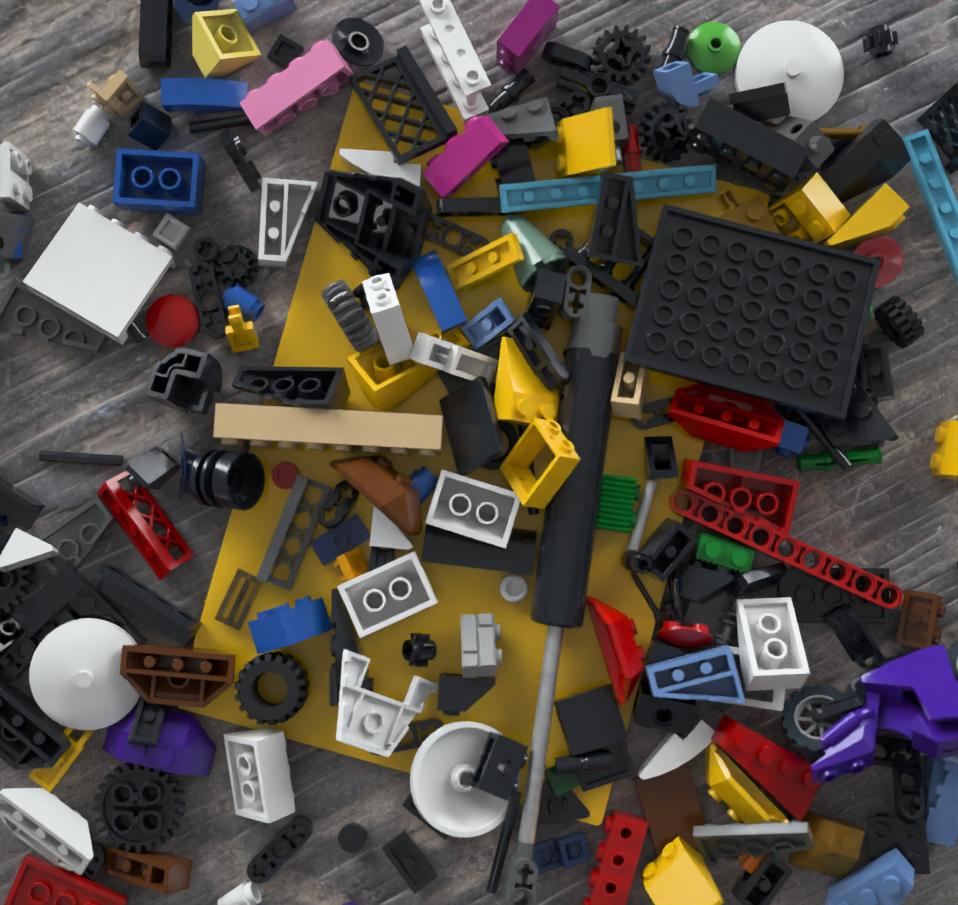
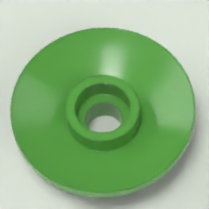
(711, 59)

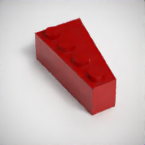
(772, 766)

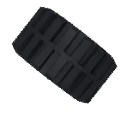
(253, 702)

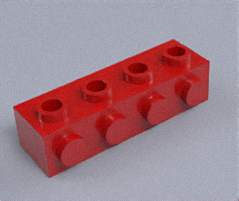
(617, 859)

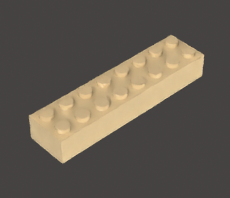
(330, 428)

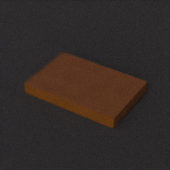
(670, 807)

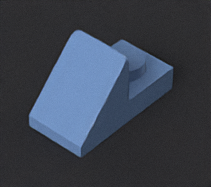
(488, 324)

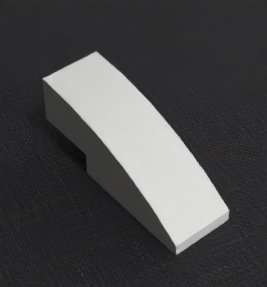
(381, 164)
(452, 358)
(676, 750)

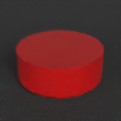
(285, 474)

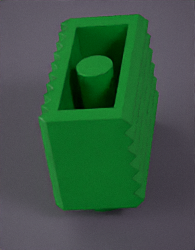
(617, 504)
(723, 553)

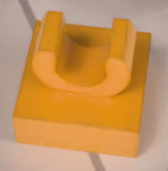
(352, 564)

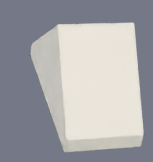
(386, 533)
(24, 550)

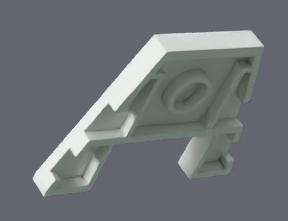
(373, 719)

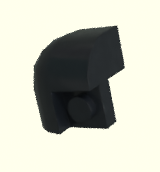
(185, 381)

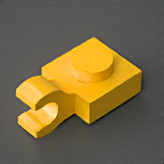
(240, 334)

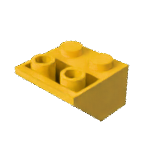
(809, 211)

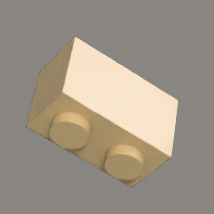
(629, 390)

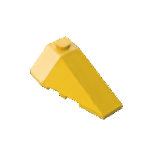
(389, 384)

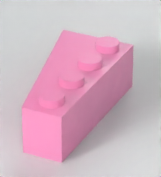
(297, 87)

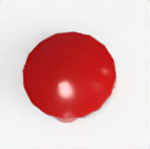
(172, 320)
(685, 637)

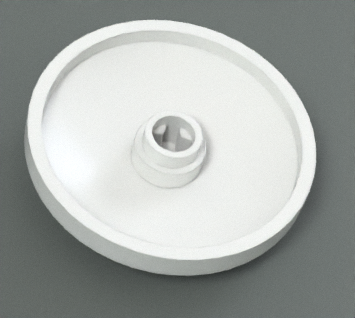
(793, 55)
(79, 675)
(442, 781)

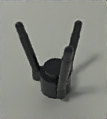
(670, 609)

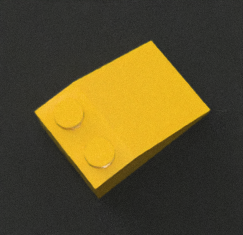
(586, 144)
(875, 216)
(520, 392)
(945, 459)
(680, 877)

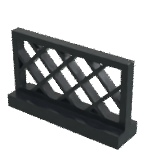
(420, 90)
(937, 129)

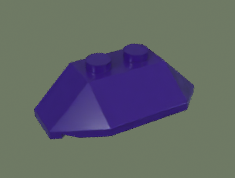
(180, 750)

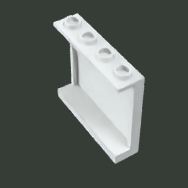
(99, 271)

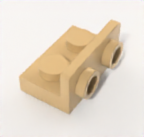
(118, 95)

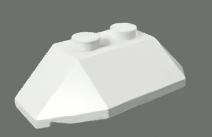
(47, 826)

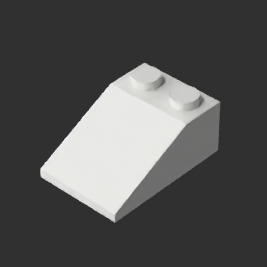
(770, 644)

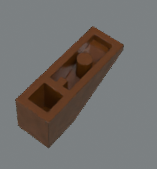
(149, 869)

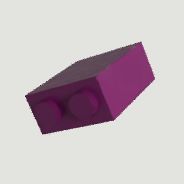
(526, 34)

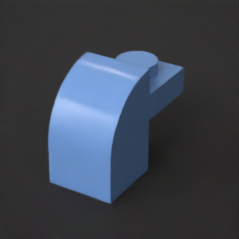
(679, 85)

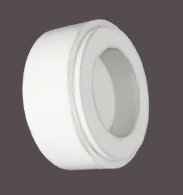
(513, 588)

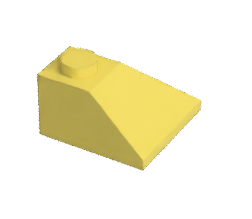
(221, 42)

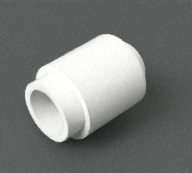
(92, 126)

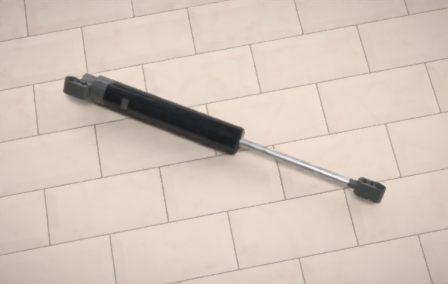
(568, 531)

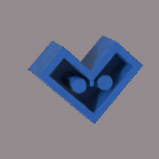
(288, 625)

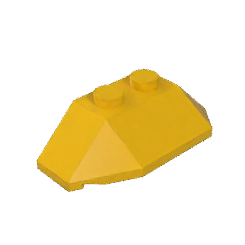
(737, 790)

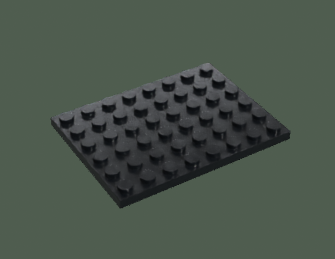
(752, 312)

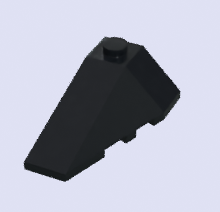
(866, 161)
(344, 638)

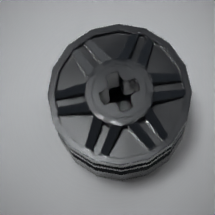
(227, 479)

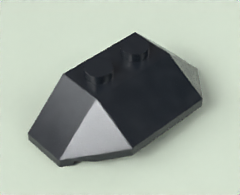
(26, 733)

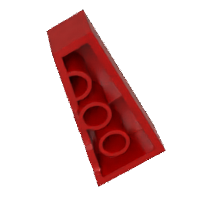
(752, 494)

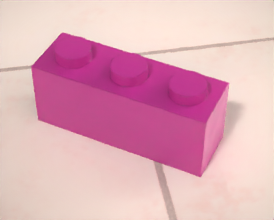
(464, 156)

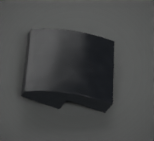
(590, 719)

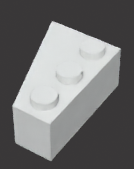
(281, 218)

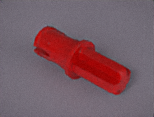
(632, 151)

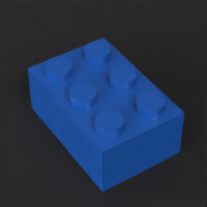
(159, 181)

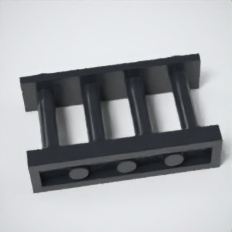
(603, 273)

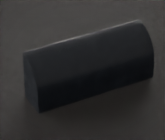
(460, 550)

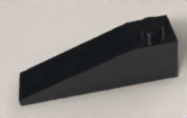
(296, 385)

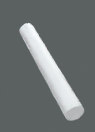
(642, 514)

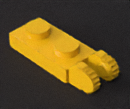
(50, 777)

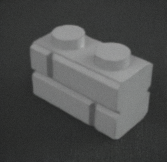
(478, 645)

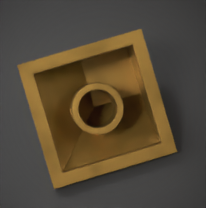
(835, 846)

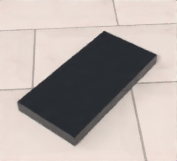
(817, 599)

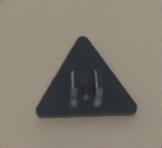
(560, 808)

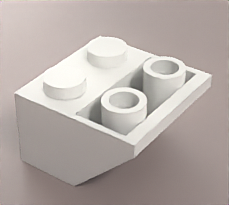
(14, 179)

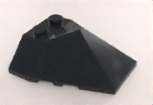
(376, 219)

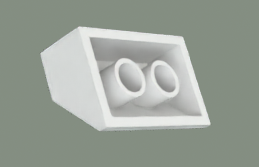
(473, 508)
(387, 594)
(260, 774)

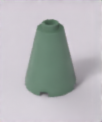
(536, 249)

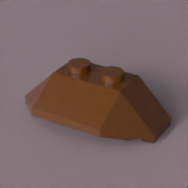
(385, 489)
(177, 673)

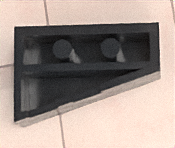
(614, 222)

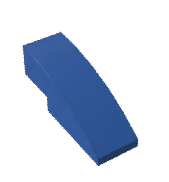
(202, 95)
(439, 292)

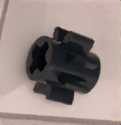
(880, 41)
(419, 650)

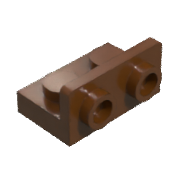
(920, 619)

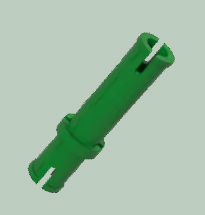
(825, 462)

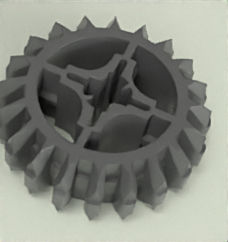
(350, 315)

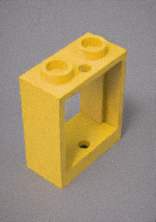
(517, 463)

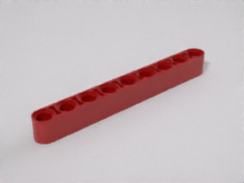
(796, 555)

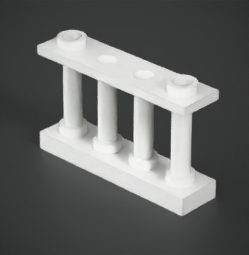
(455, 58)

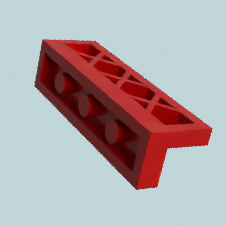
(139, 530)

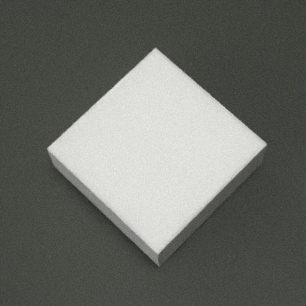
(171, 231)

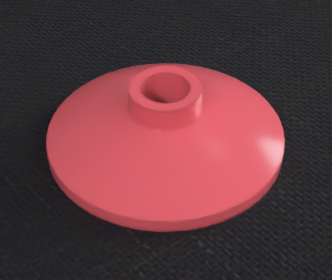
(888, 252)

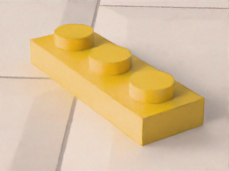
(485, 262)

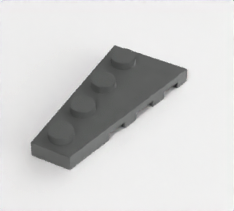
(36, 318)
(753, 839)

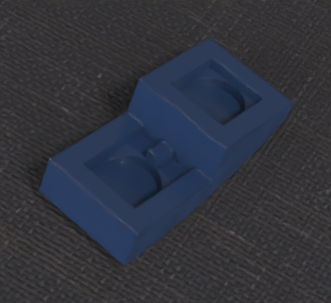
(561, 852)

